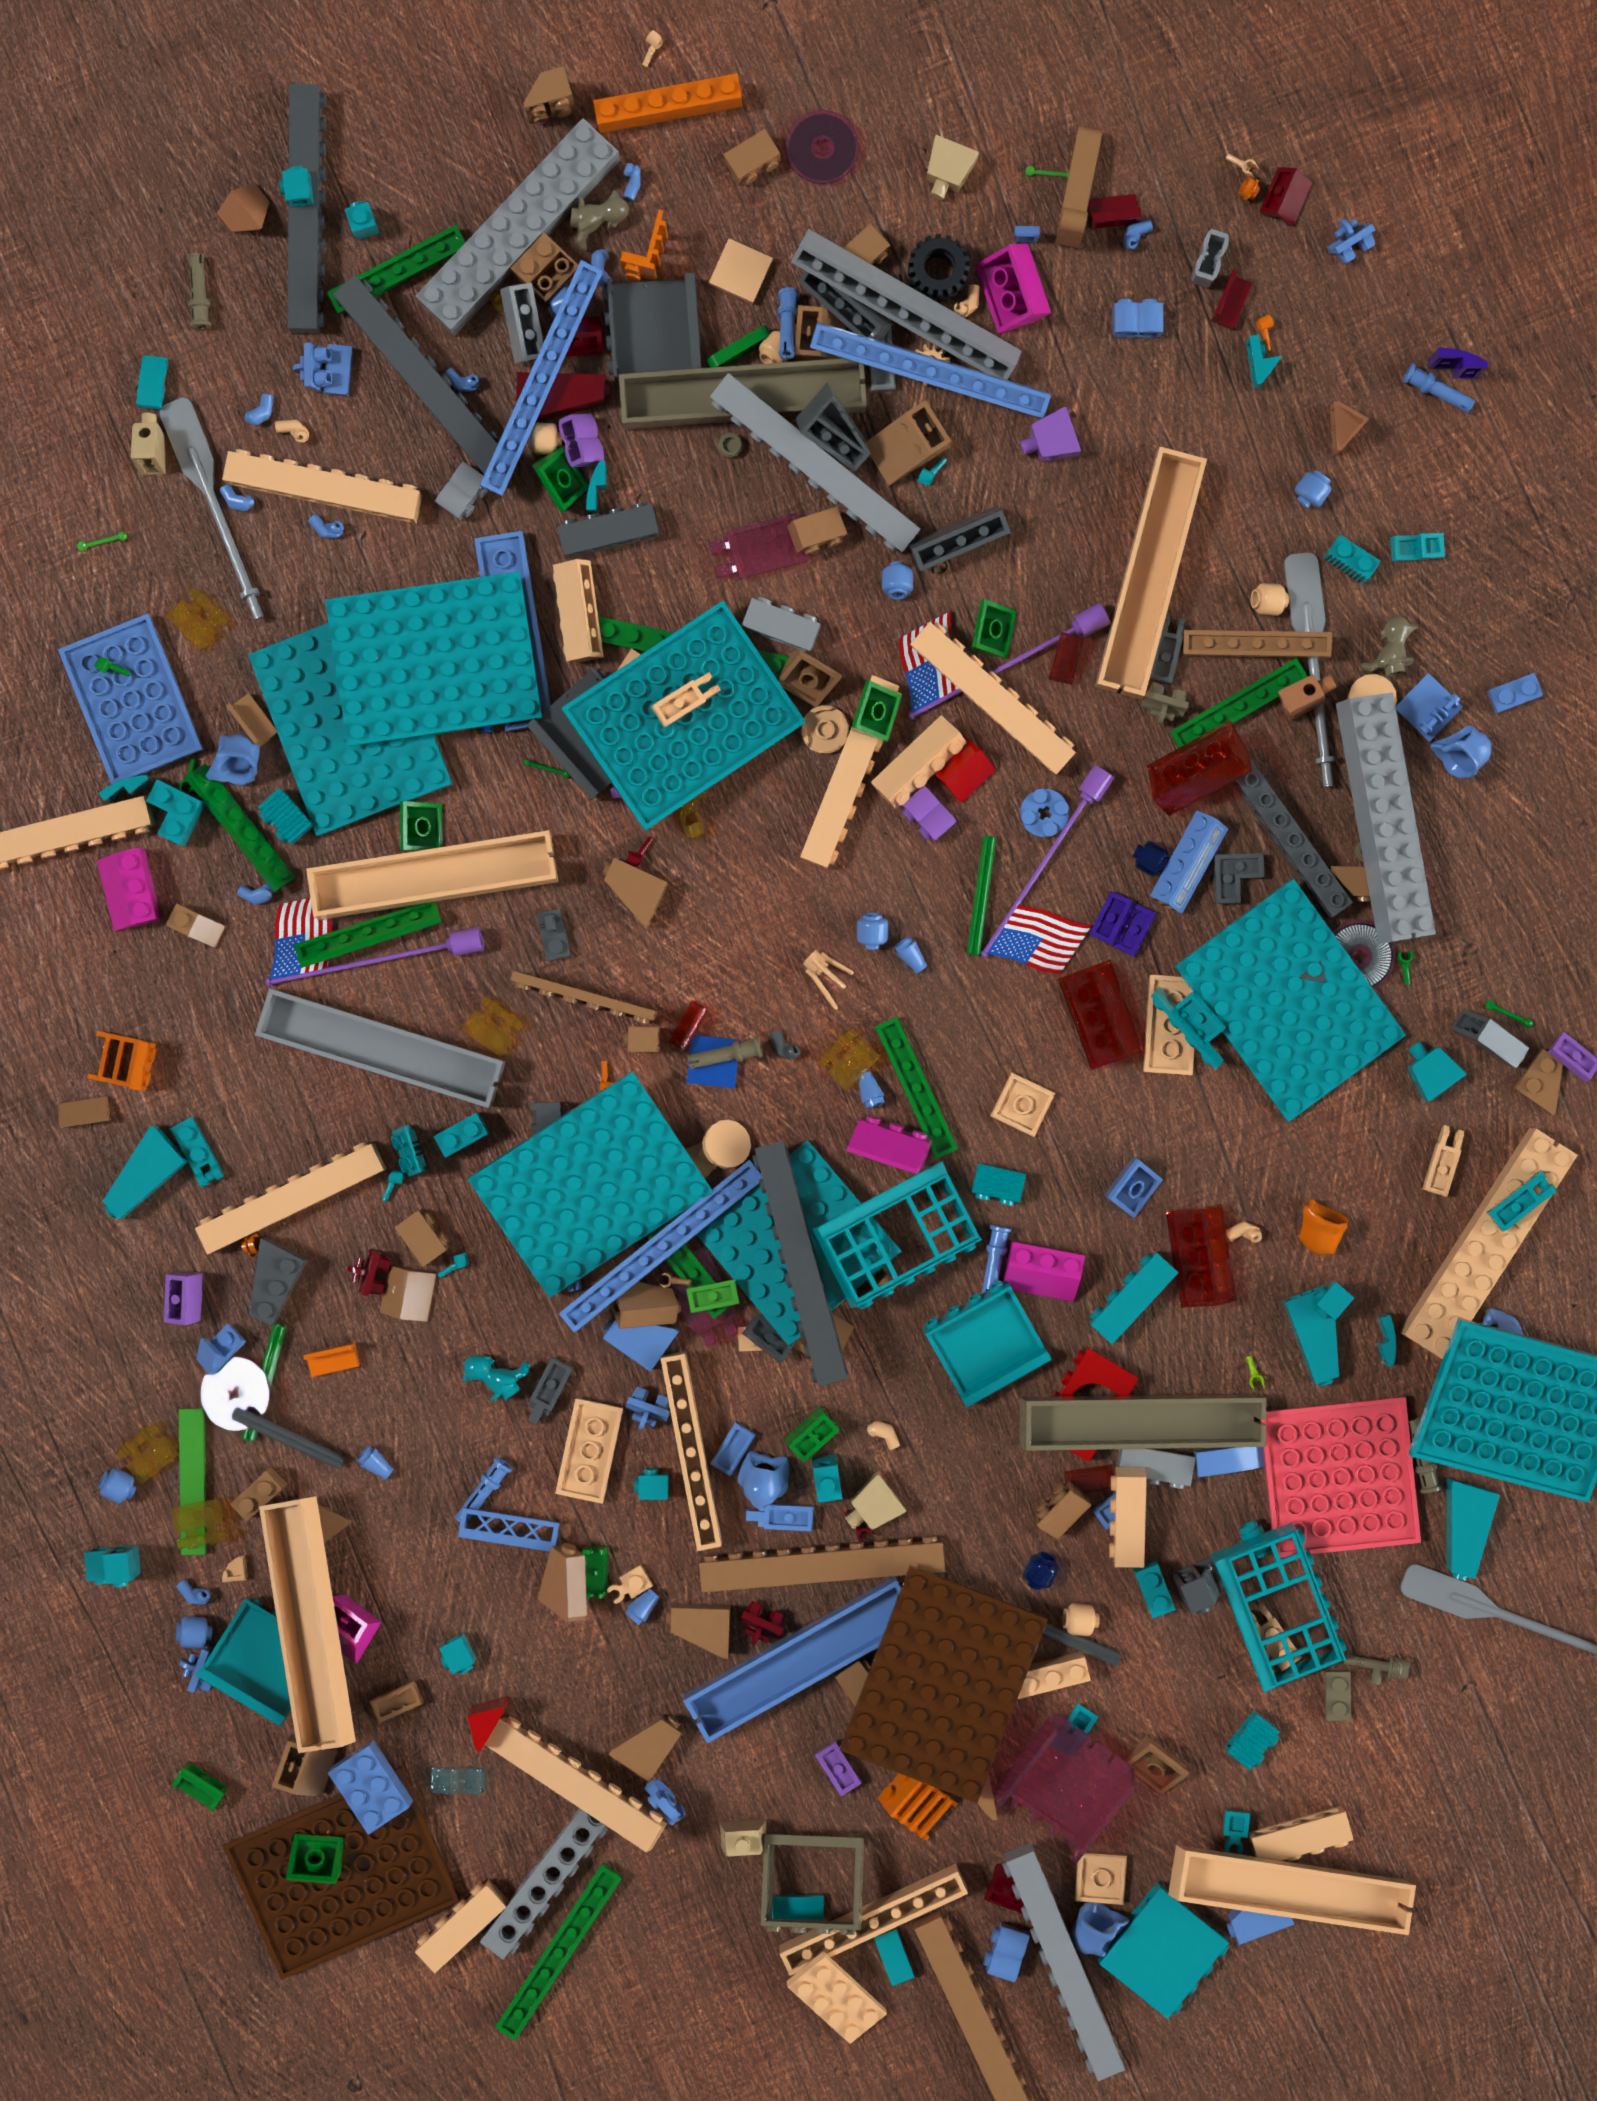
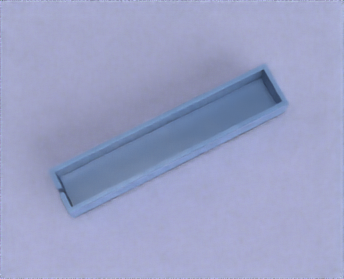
(793, 1662)

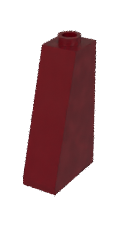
(570, 393)

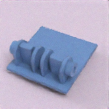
(1429, 707)

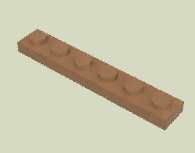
(1257, 643)

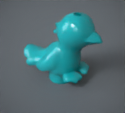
(499, 1380)

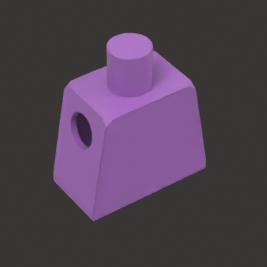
(1052, 437)

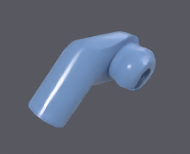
(634, 183)
(235, 501)
(256, 896)

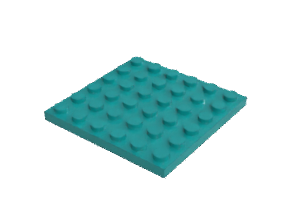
(749, 1252)

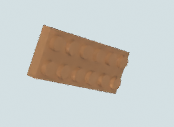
(574, 995)

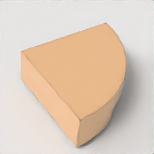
(236, 1570)

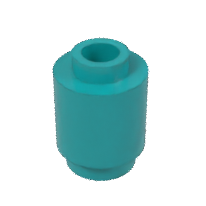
(1251, 1530)

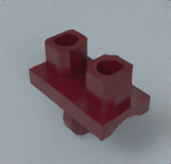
(368, 1283)
(771, 1627)

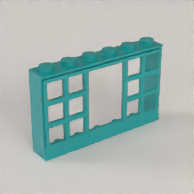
(879, 1203)
(1245, 1621)

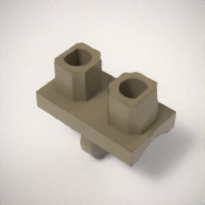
(1164, 706)

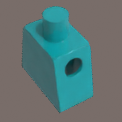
(1432, 1071)
(827, 1478)

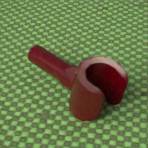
(634, 859)
(859, 1529)

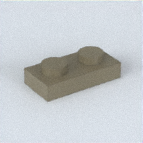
(1337, 1695)

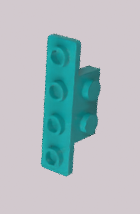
(1194, 1021)

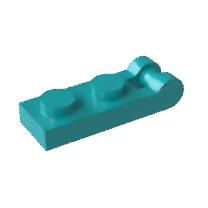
(197, 1151)
(1521, 1201)

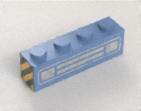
(1189, 862)

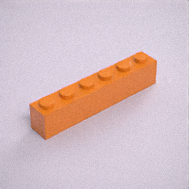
(668, 103)

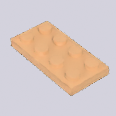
(1164, 1045)
(589, 1450)
(836, 1997)

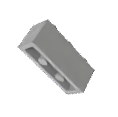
(522, 321)
(781, 624)
(1160, 1465)

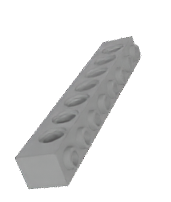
(503, 1943)

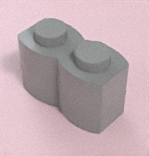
(1210, 258)
(461, 492)

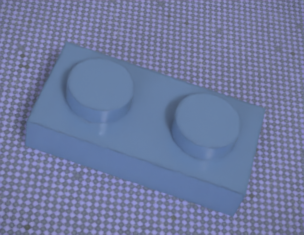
(1515, 693)

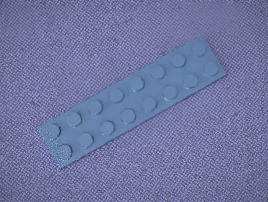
(506, 555)

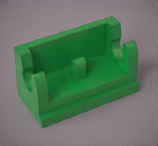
(811, 1434)
(596, 1570)
(200, 1786)

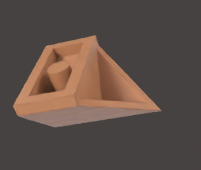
(244, 209)
(1344, 425)

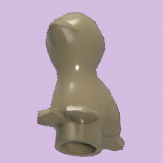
(590, 216)
(1393, 655)

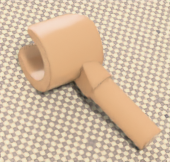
(656, 42)
(1245, 165)

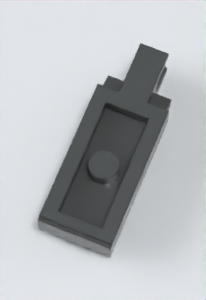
(549, 1388)

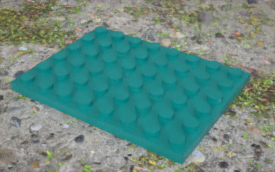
(433, 658)
(669, 766)
(334, 779)
(1290, 1030)
(590, 1184)
(1513, 1411)

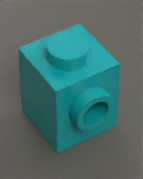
(297, 186)
(361, 220)
(1331, 1300)
(652, 1485)
(457, 1654)

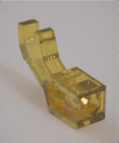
(695, 829)

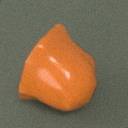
(1321, 1228)

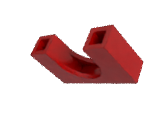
(1095, 1369)

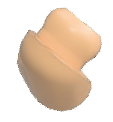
(970, 304)
(294, 427)
(1245, 1230)
(885, 1431)

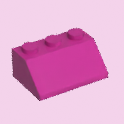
(1012, 287)
(129, 889)
(890, 1144)
(1043, 1270)

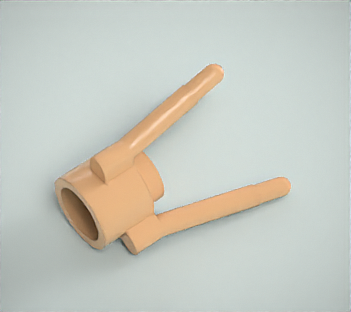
(817, 964)

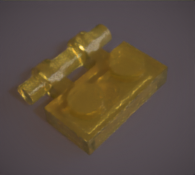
(192, 624)
(489, 1033)
(853, 1063)
(152, 1459)
(199, 1515)

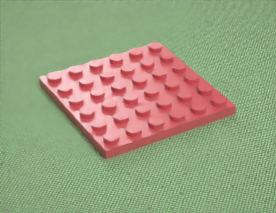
(1342, 1475)

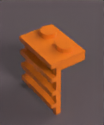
(644, 267)
(140, 1064)
(906, 1795)

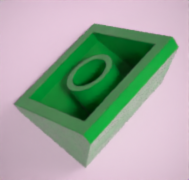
(560, 479)
(993, 629)
(876, 711)
(420, 826)
(315, 1859)

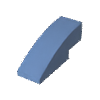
(1227, 1460)

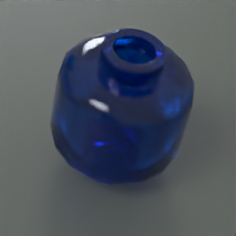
(1151, 858)
(1041, 1570)

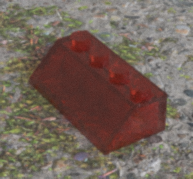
(1198, 768)
(1100, 1014)
(1201, 1256)

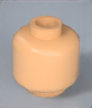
(770, 349)
(544, 438)
(1269, 599)
(1080, 1619)

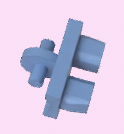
(1360, 235)
(311, 367)
(658, 1411)
(191, 1665)

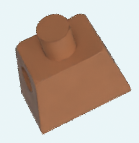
(1295, 698)

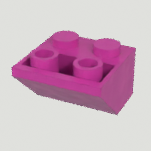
(354, 1627)

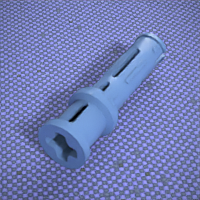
(787, 314)
(1428, 383)
(996, 1250)
(489, 1482)

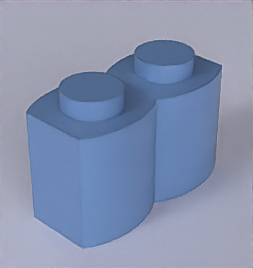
(1137, 319)
(1007, 1951)

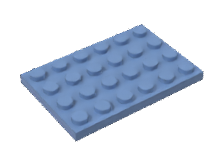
(136, 718)

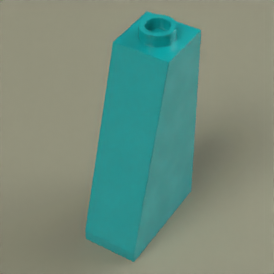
(147, 1170)
(1314, 1336)
(1467, 1526)

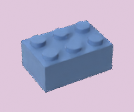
(370, 1786)

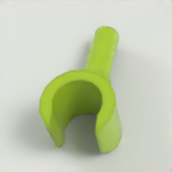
(1254, 1374)

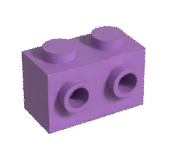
(183, 1297)

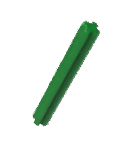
(981, 895)
(269, 1365)

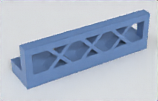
(505, 1537)

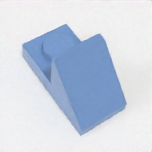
(219, 1350)

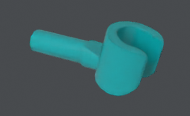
(926, 477)
(397, 1177)
(460, 1260)

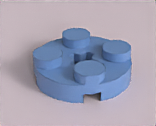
(1057, 808)
(662, 1797)

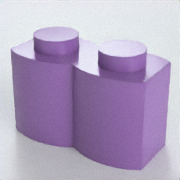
(581, 440)
(928, 814)

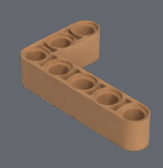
(1078, 187)

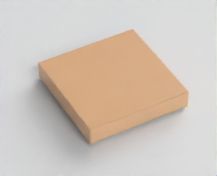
(741, 271)
(1022, 1104)
(1101, 1878)

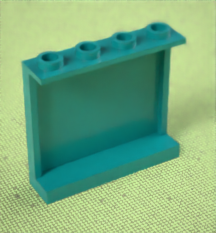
(986, 1343)
(250, 1663)
(1163, 1951)

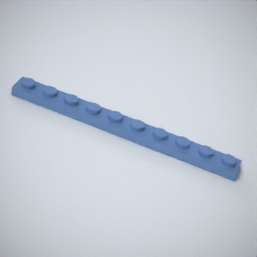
(930, 370)
(541, 378)
(660, 1247)

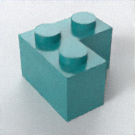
(182, 812)
(112, 1565)

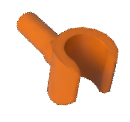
(1263, 324)
(604, 1083)

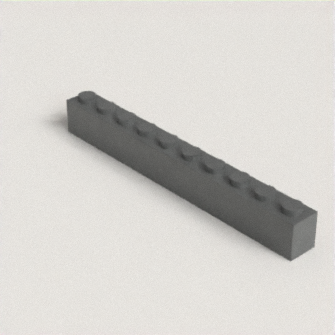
(307, 222)
(418, 371)
(802, 1264)

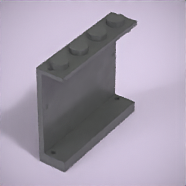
(652, 326)
(565, 744)

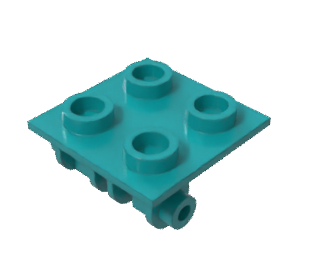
(409, 1162)

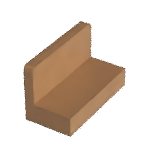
(253, 720)

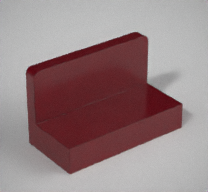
(1286, 195)
(1113, 211)
(1231, 301)
(587, 337)
(1001, 1891)

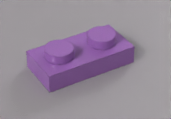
(1574, 1057)
(838, 1768)

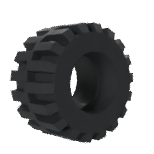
(944, 249)

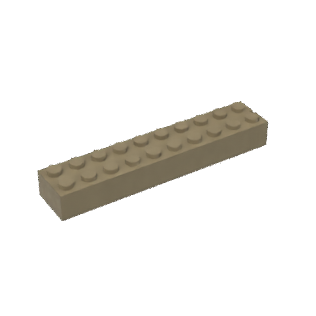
(685, 398)
(1142, 1422)

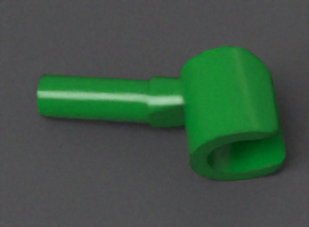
(104, 664)
(191, 767)
(1405, 965)

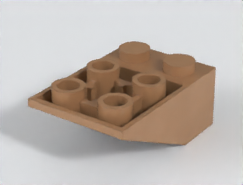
(908, 443)

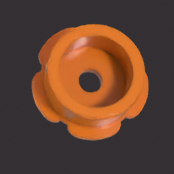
(1249, 188)
(251, 1244)

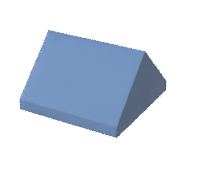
(1133, 1187)

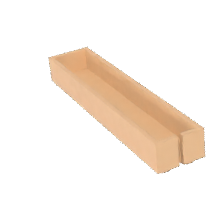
(1150, 573)
(432, 875)
(1483, 1248)
(307, 1625)
(1291, 1890)

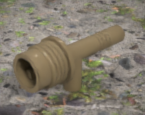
(1395, 1668)

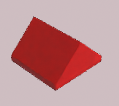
(965, 771)
(484, 1718)

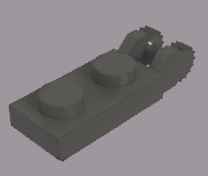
(1167, 652)

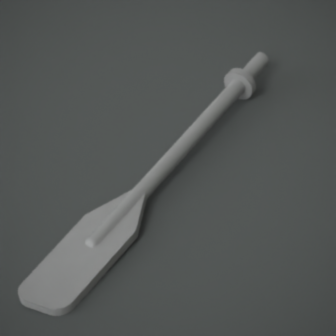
(199, 466)
(1308, 615)
(1470, 1602)

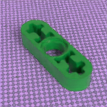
(739, 348)

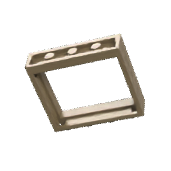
(800, 1926)

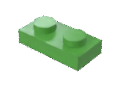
(712, 1296)

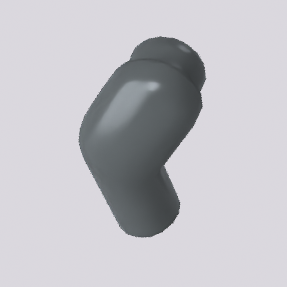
(783, 1048)

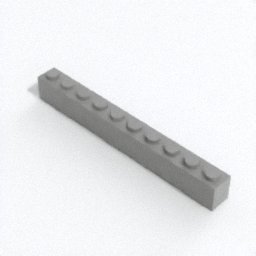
(905, 306)
(815, 462)
(1064, 1962)

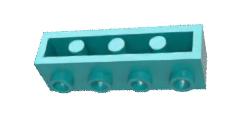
(1133, 1296)

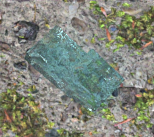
(458, 1780)

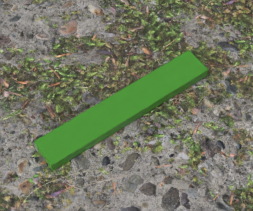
(192, 1465)

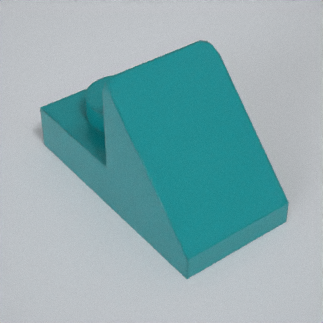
(1259, 367)

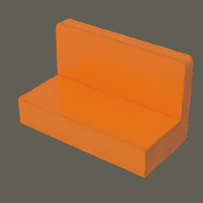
(332, 1359)

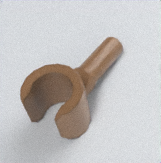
(674, 1280)

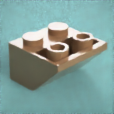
(549, 97)
(544, 267)
(806, 323)
(1062, 1509)
(304, 1772)

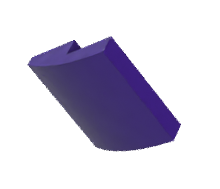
(1463, 364)
(1123, 924)

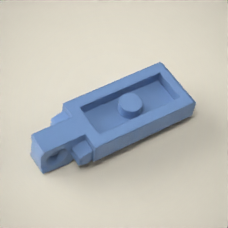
(783, 1517)

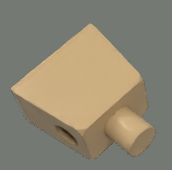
(949, 166)
(148, 446)
(874, 1504)
(743, 1837)

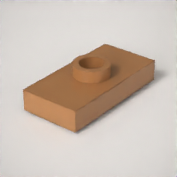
(396, 1701)

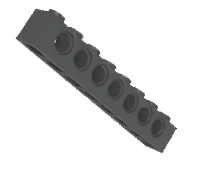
(1292, 842)

